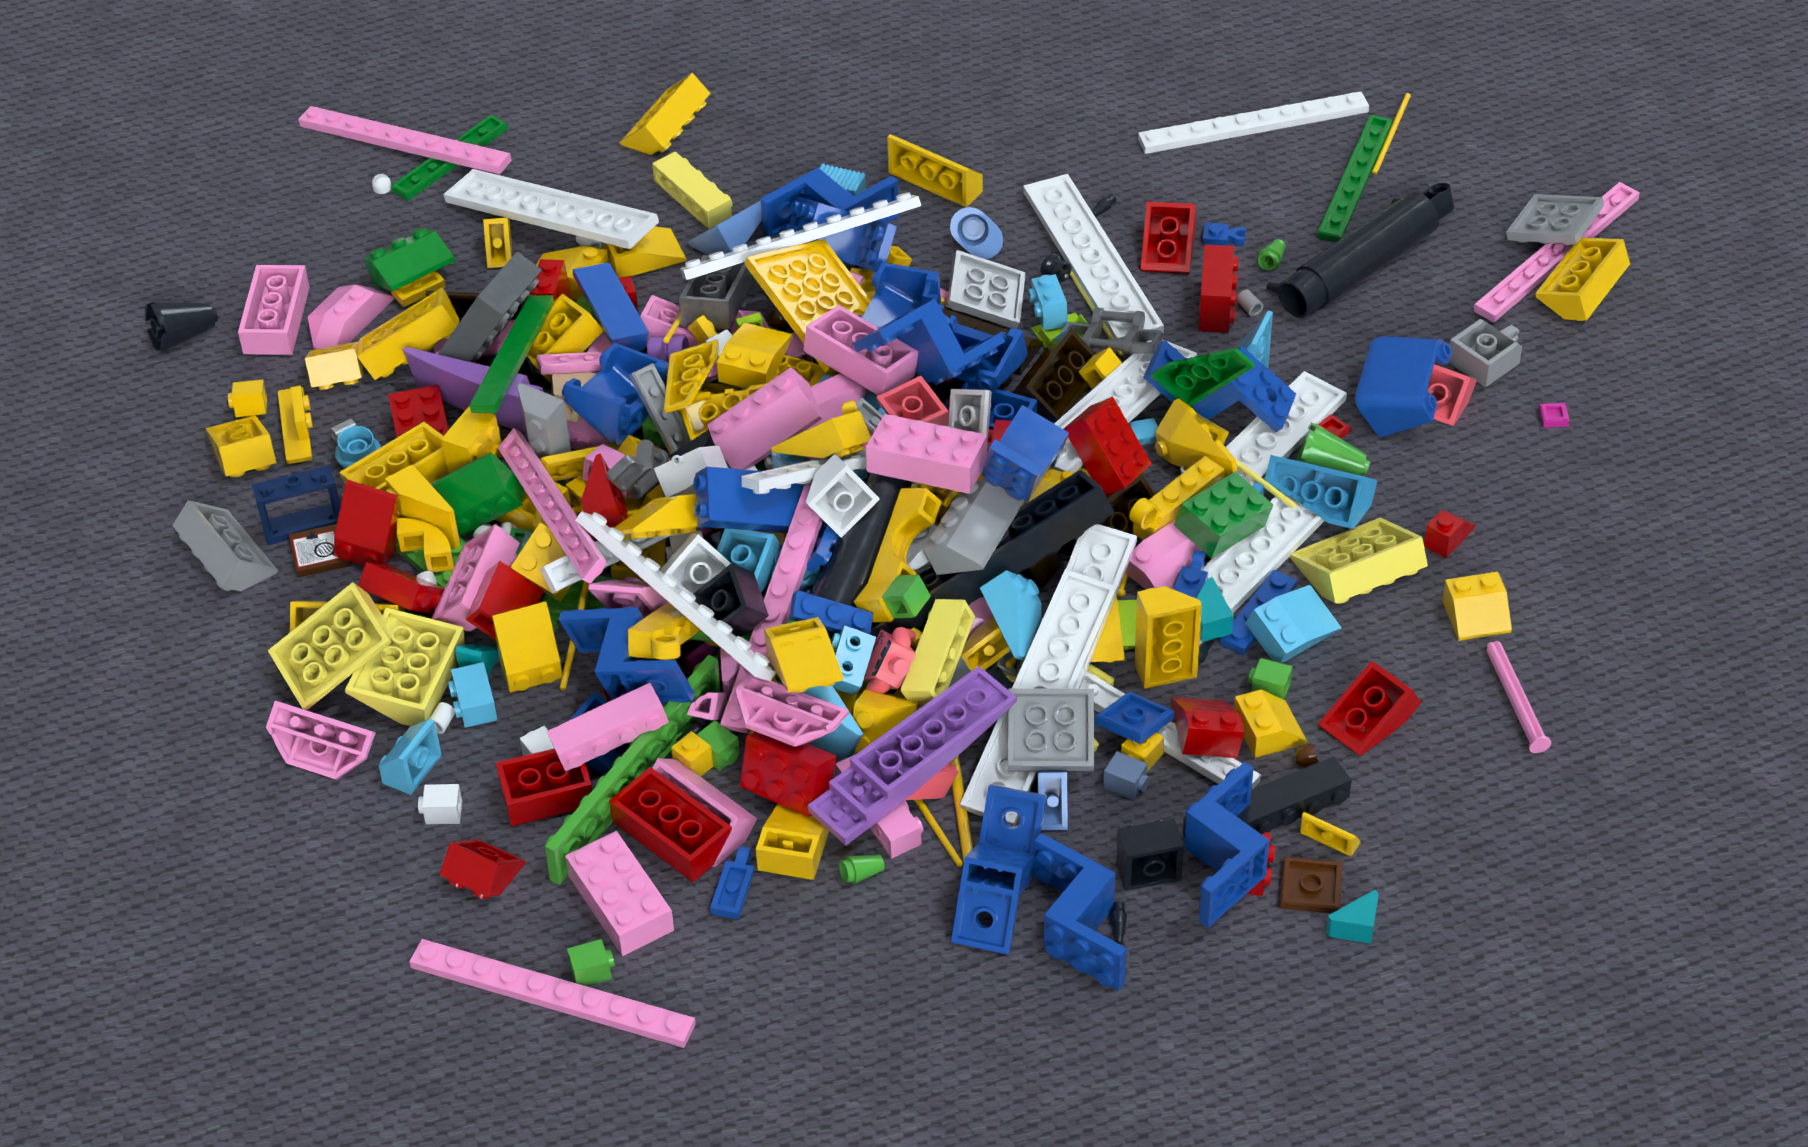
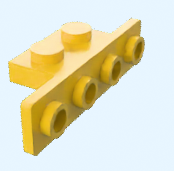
(295, 424)

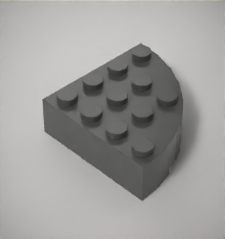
(492, 310)

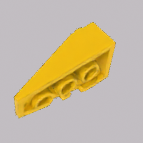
(688, 374)
(709, 407)

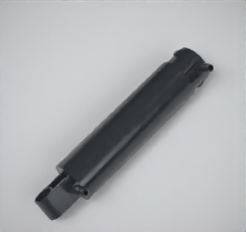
(1364, 250)
(857, 550)

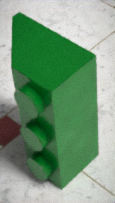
(407, 259)
(480, 492)

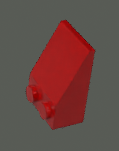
(1168, 237)
(603, 496)
(366, 525)
(1370, 709)
(1207, 727)

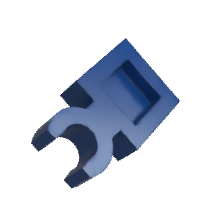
(1221, 234)

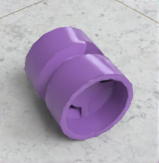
(662, 351)

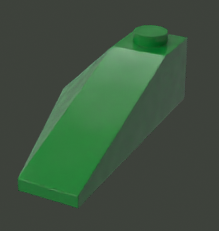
(1202, 375)

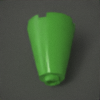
(1331, 452)

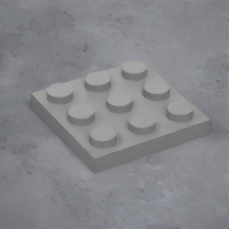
(1555, 219)
(986, 289)
(1051, 730)

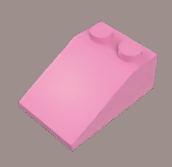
(628, 593)

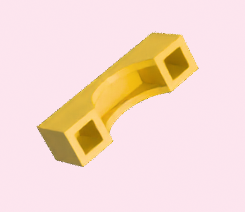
(912, 513)

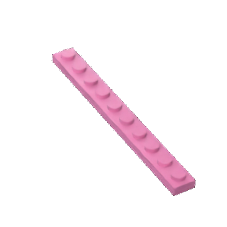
(405, 140)
(1546, 259)
(552, 506)
(778, 599)
(553, 993)

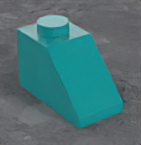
(1215, 612)

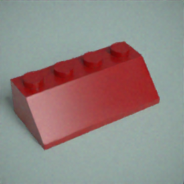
(670, 823)

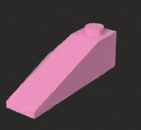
(660, 316)
(833, 393)
(1160, 558)

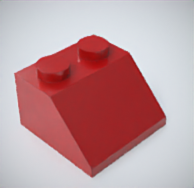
(480, 867)

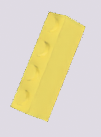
(692, 190)
(938, 650)

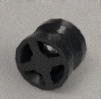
(1053, 265)

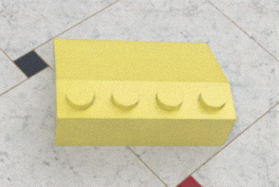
(1361, 559)
(331, 645)
(410, 672)

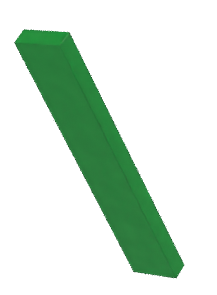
(434, 169)

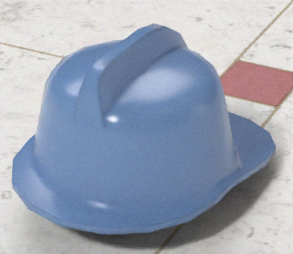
(976, 233)

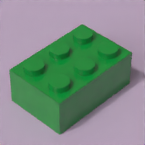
(1223, 515)

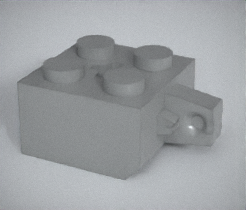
(1485, 351)

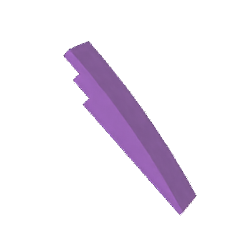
(460, 381)
(910, 755)

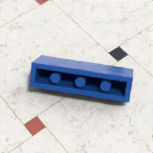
(612, 306)

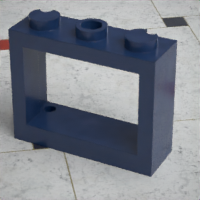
(293, 486)

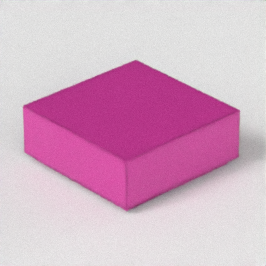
(1554, 415)

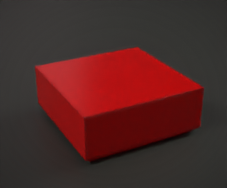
(1335, 426)

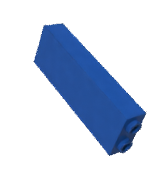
(728, 505)

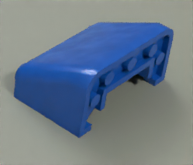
(899, 291)
(996, 368)
(1396, 381)
(610, 398)

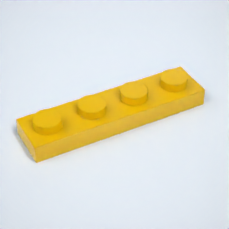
(568, 464)

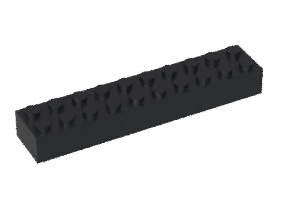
(1034, 533)

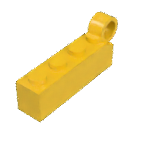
(1163, 507)
(660, 634)

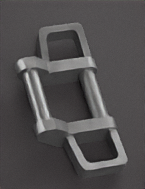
(1131, 342)
(638, 473)

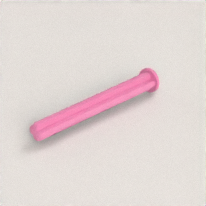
(1518, 699)

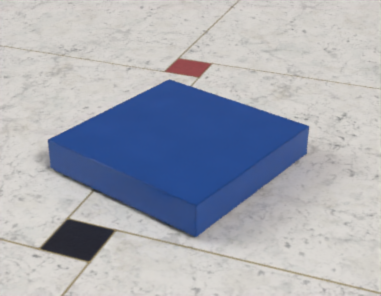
(1134, 717)

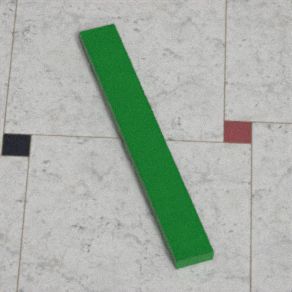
(1354, 179)
(512, 354)

